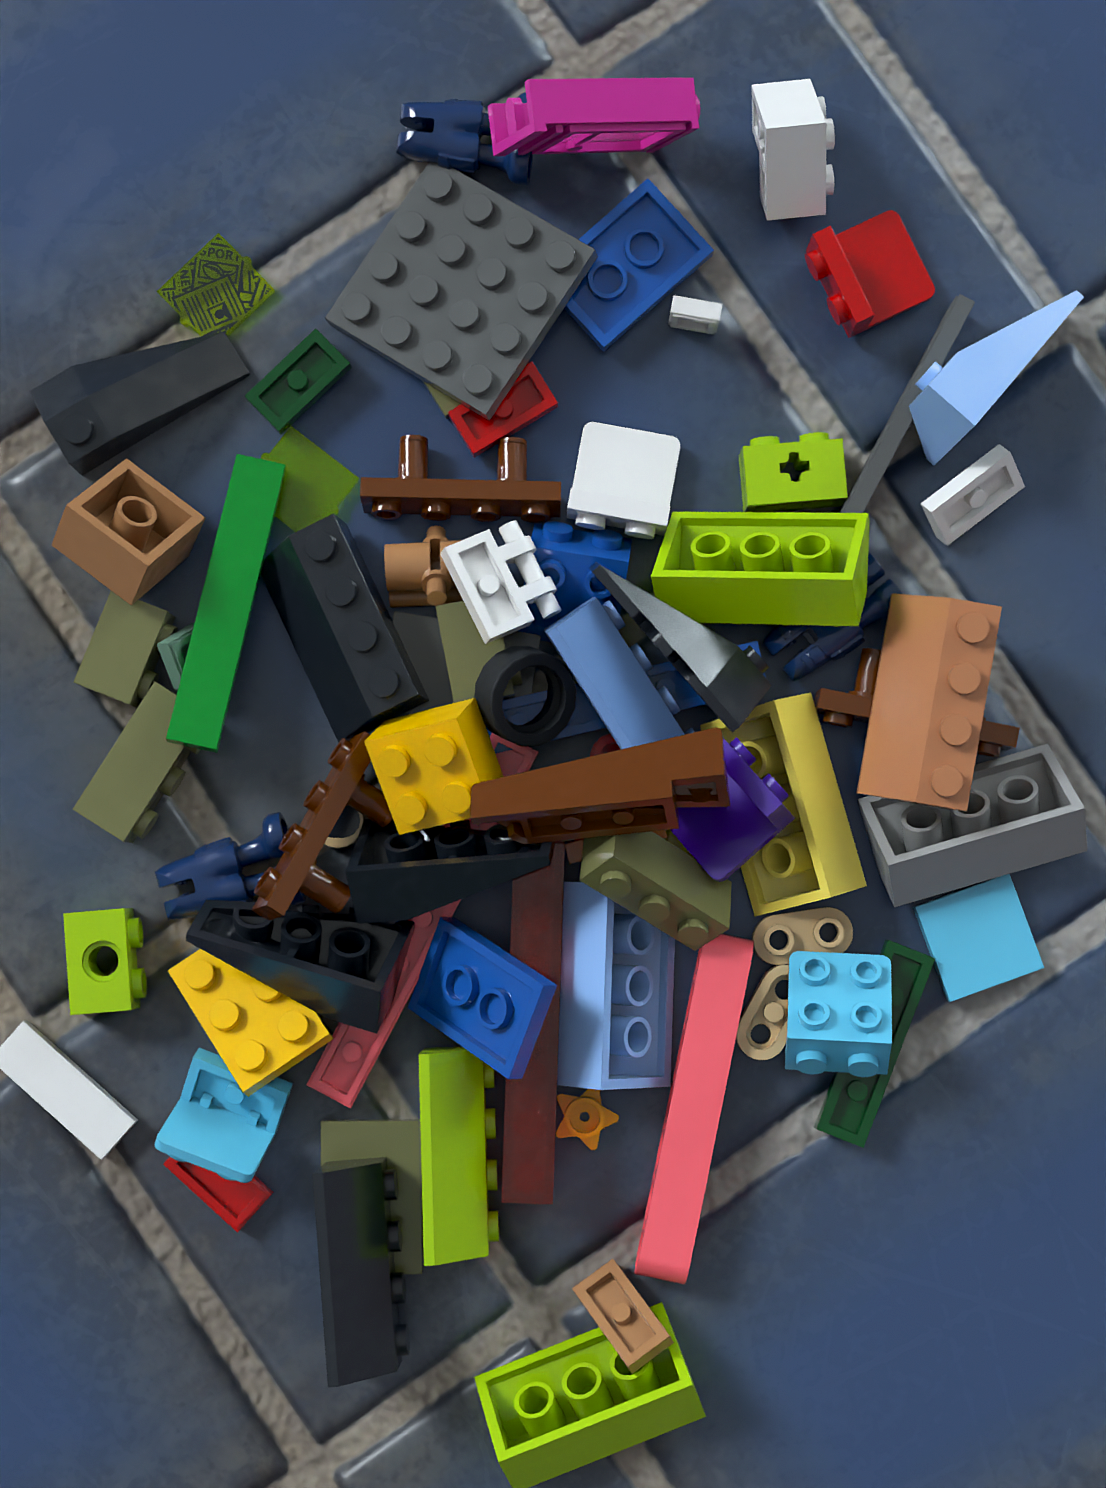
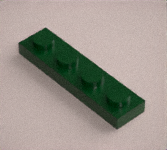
(854, 1100)

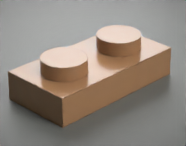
(622, 1316)

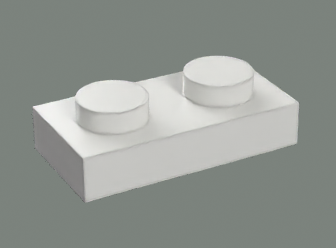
(973, 494)

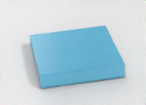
(978, 937)

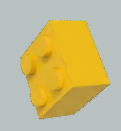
(431, 763)

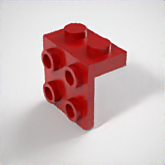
(869, 272)

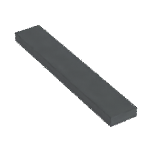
(901, 415)

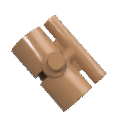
(418, 573)

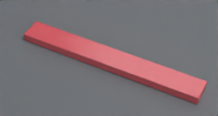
(354, 1050)

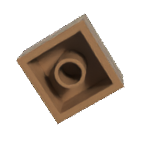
(127, 531)

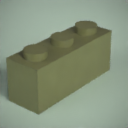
(137, 771)
(658, 885)

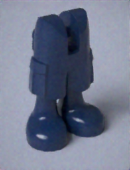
(456, 138)
(830, 641)
(218, 870)

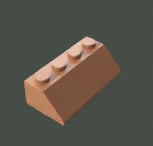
(929, 700)

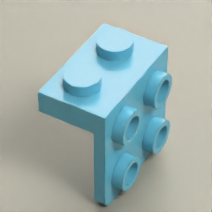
(839, 1013)
(220, 1124)

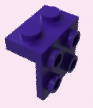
(731, 835)

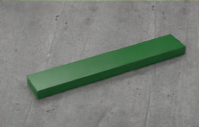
(226, 604)

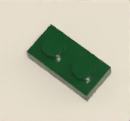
(298, 381)

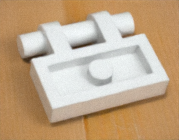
(488, 586)

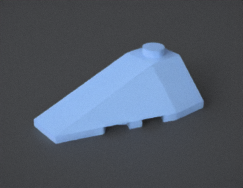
(976, 376)

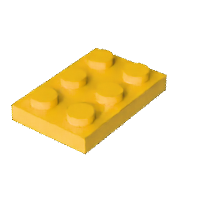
(247, 1021)

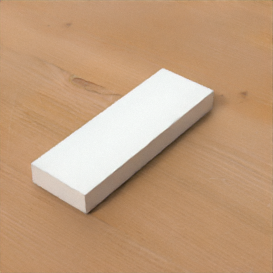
(64, 1090)

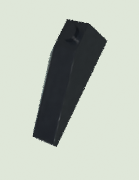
(429, 868)

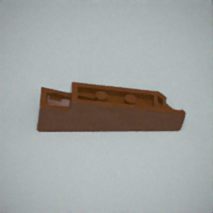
(608, 792)

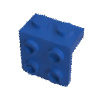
(566, 558)

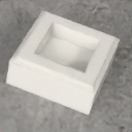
(694, 315)

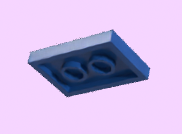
(642, 257)
(482, 997)

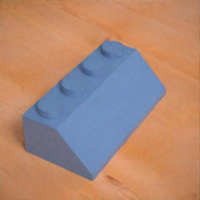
(614, 675)

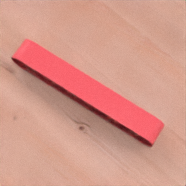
(694, 1109)

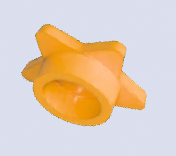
(588, 1130)

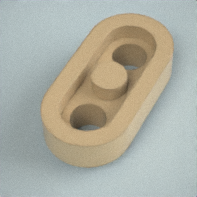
(802, 933)
(765, 1009)

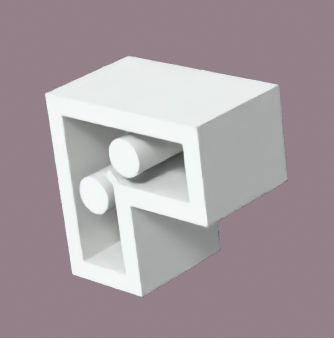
(792, 148)

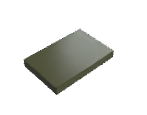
(401, 1144)

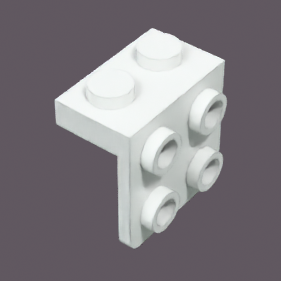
(623, 480)

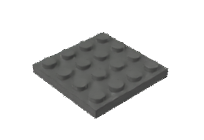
(461, 288)

